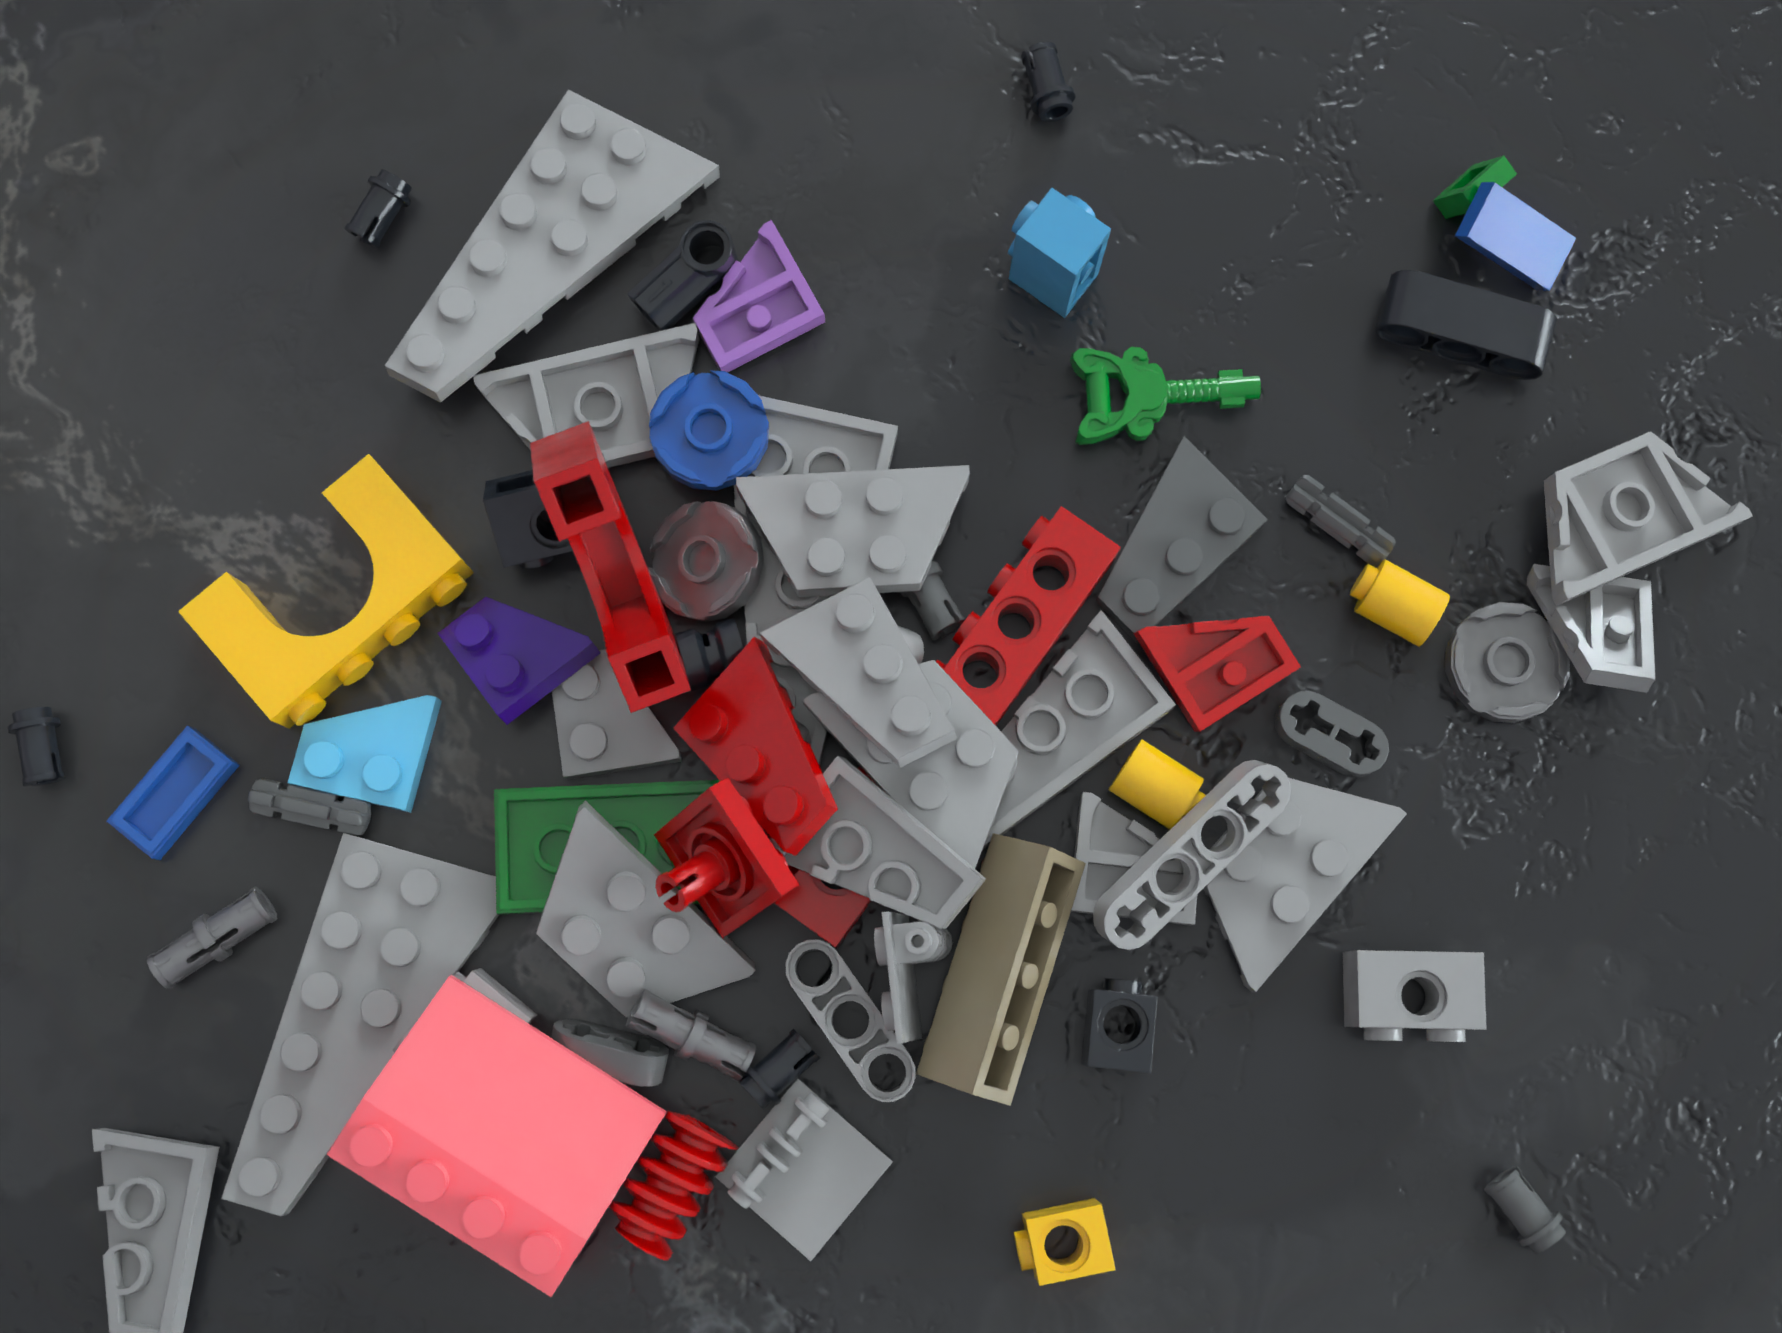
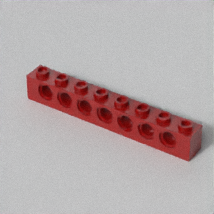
(1083, 559)

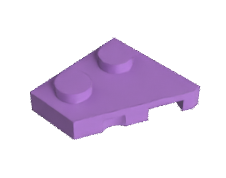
(759, 304)

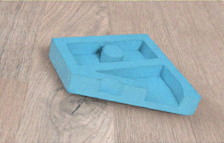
(369, 753)

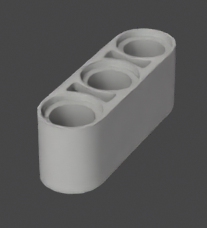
(823, 1002)

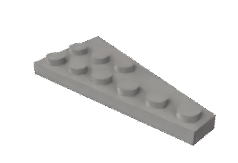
(553, 228)
(803, 443)
(370, 968)

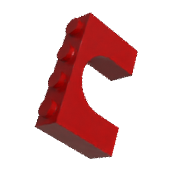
(591, 516)

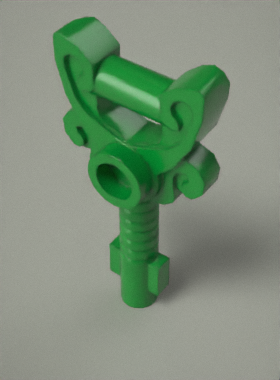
(1146, 392)

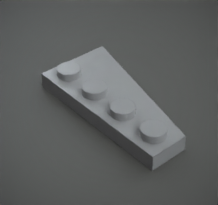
(1077, 719)

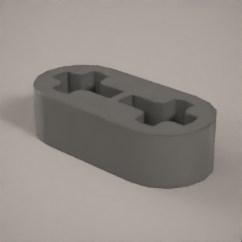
(1338, 722)
(620, 1054)

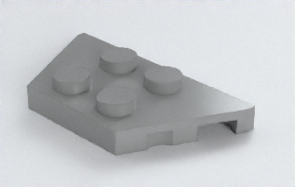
(601, 384)
(1627, 513)
(855, 524)
(948, 789)
(1294, 873)
(618, 930)

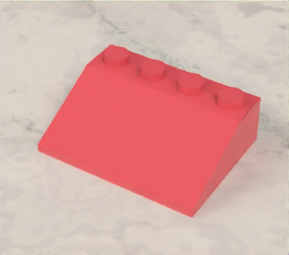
(498, 1134)

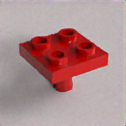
(722, 860)

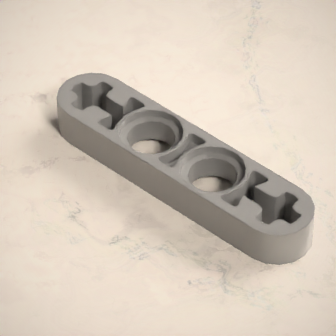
(1198, 862)

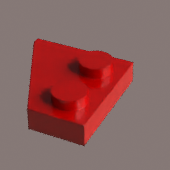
(1217, 663)

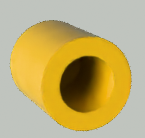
(1399, 601)
(1157, 785)

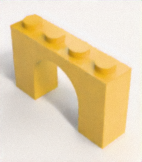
(296, 673)

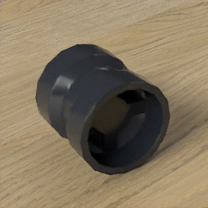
(709, 653)

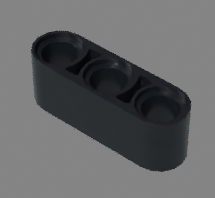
(1466, 324)

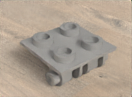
(900, 947)
(803, 1169)

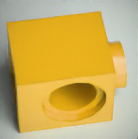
(1093, 1248)

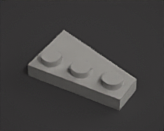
(885, 853)
(155, 1225)

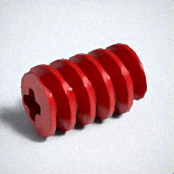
(670, 1184)

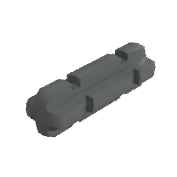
(1340, 520)
(309, 807)

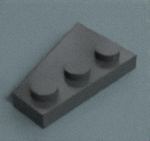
(1178, 542)

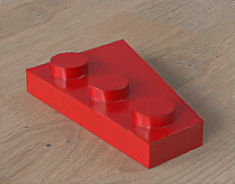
(750, 736)

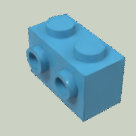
(1057, 250)

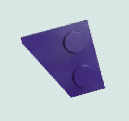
(514, 654)

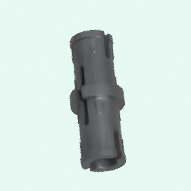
(211, 938)
(691, 1035)

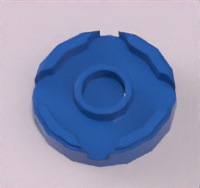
(709, 430)

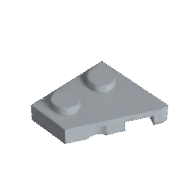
(1603, 630)

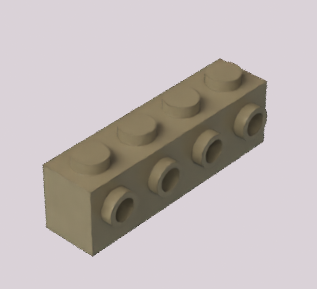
(1001, 969)

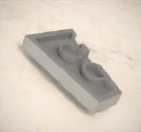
(866, 669)

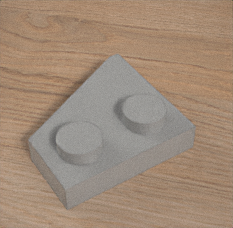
(599, 730)
(1110, 848)

